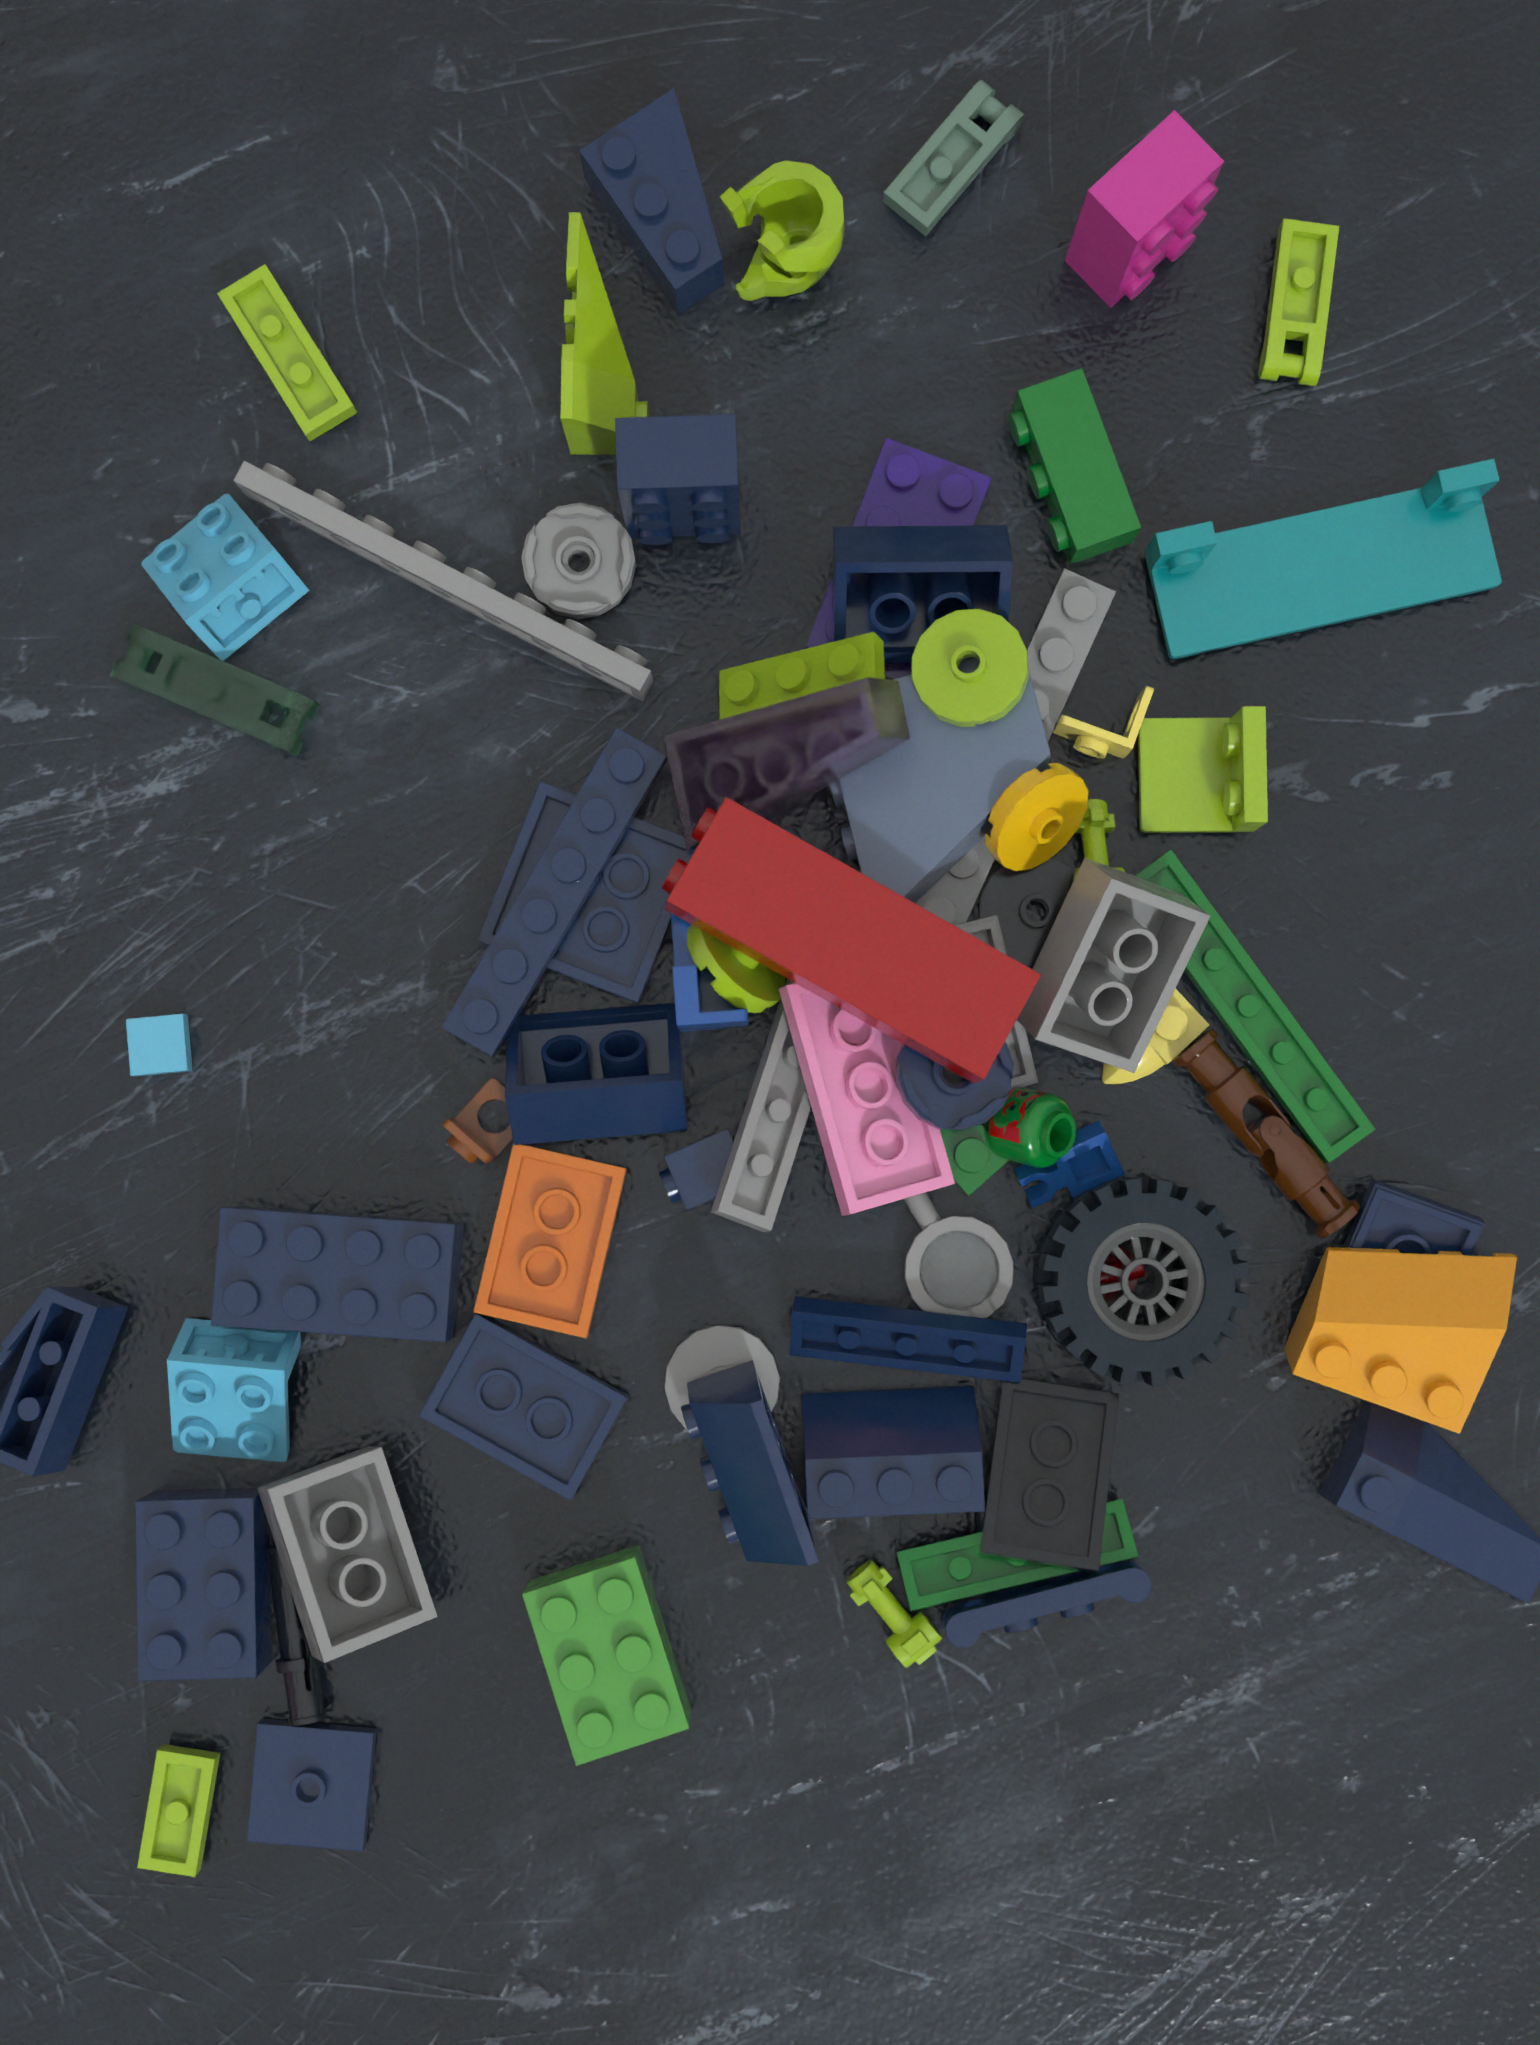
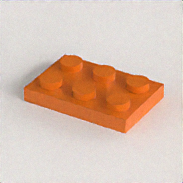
(550, 1240)

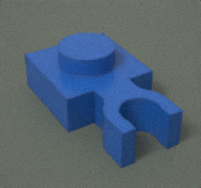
(1081, 1169)

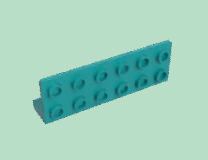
(1324, 564)

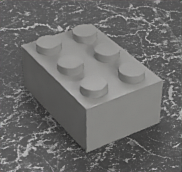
(1111, 965)
(347, 1553)

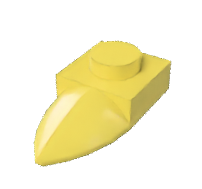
(1174, 1032)

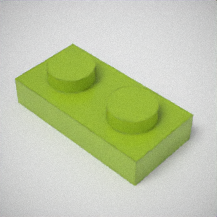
(178, 1810)

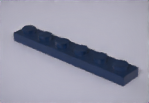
(555, 892)

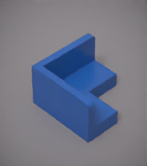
(696, 1001)

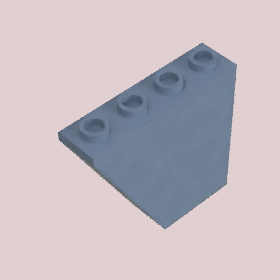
(934, 793)

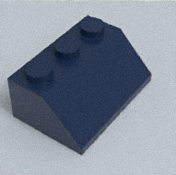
(912, 575)
(595, 1074)
(892, 1452)
(749, 1467)

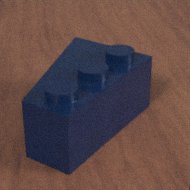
(52, 1374)

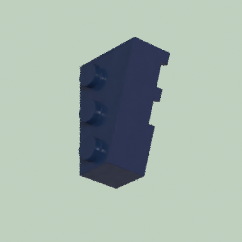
(656, 199)

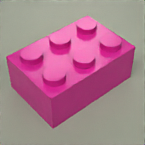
(1144, 210)

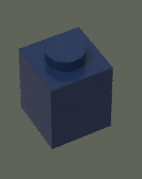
(697, 1169)

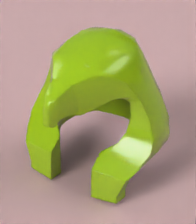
(799, 228)

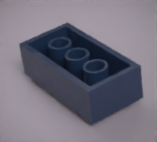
(337, 1273)

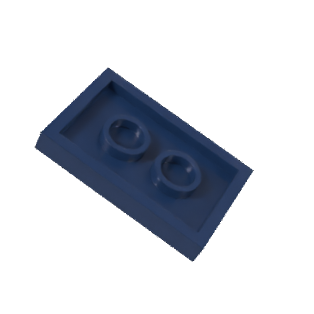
(523, 1406)

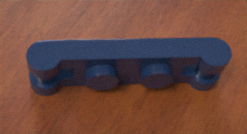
(1020, 1606)

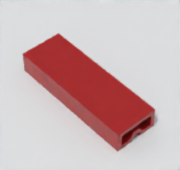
(849, 940)

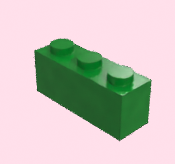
(1073, 467)

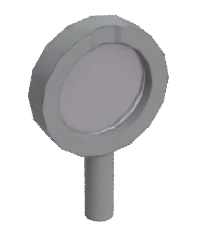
(956, 1263)

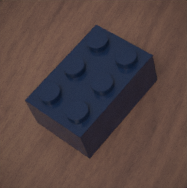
(678, 477)
(202, 1585)

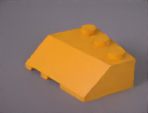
(1404, 1328)

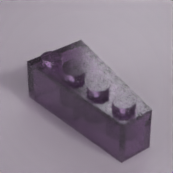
(783, 750)

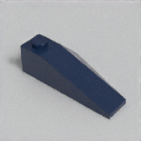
(1425, 1493)

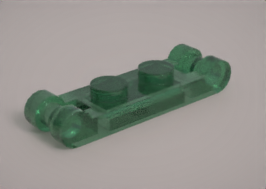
(214, 689)

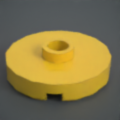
(1036, 817)

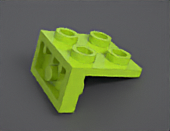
(1203, 773)

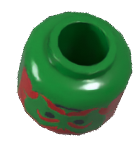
(1032, 1128)

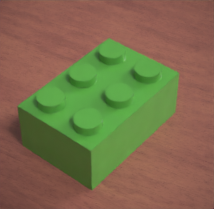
(607, 1655)

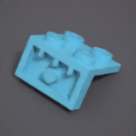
(223, 577)
(231, 1390)

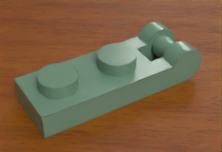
(952, 158)

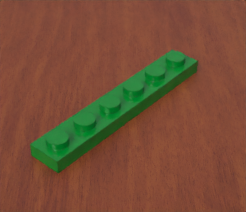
(1265, 1026)

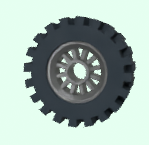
(1072, 1289)

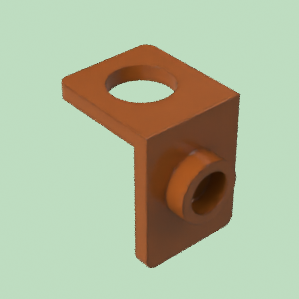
(467, 1134)

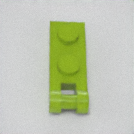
(1299, 300)

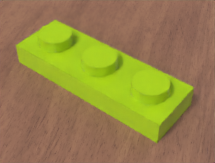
(287, 352)
(799, 673)

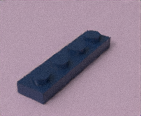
(907, 1339)

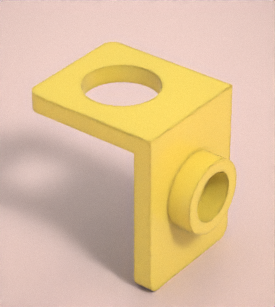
(1099, 742)

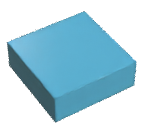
(159, 1045)

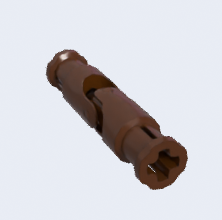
(1284, 1156)

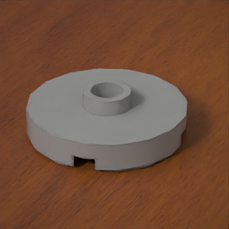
(574, 532)
(713, 1351)

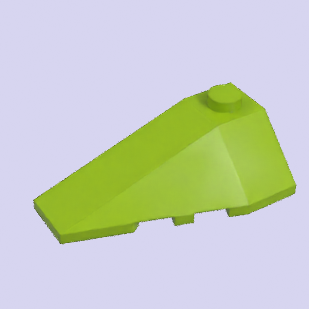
(594, 363)

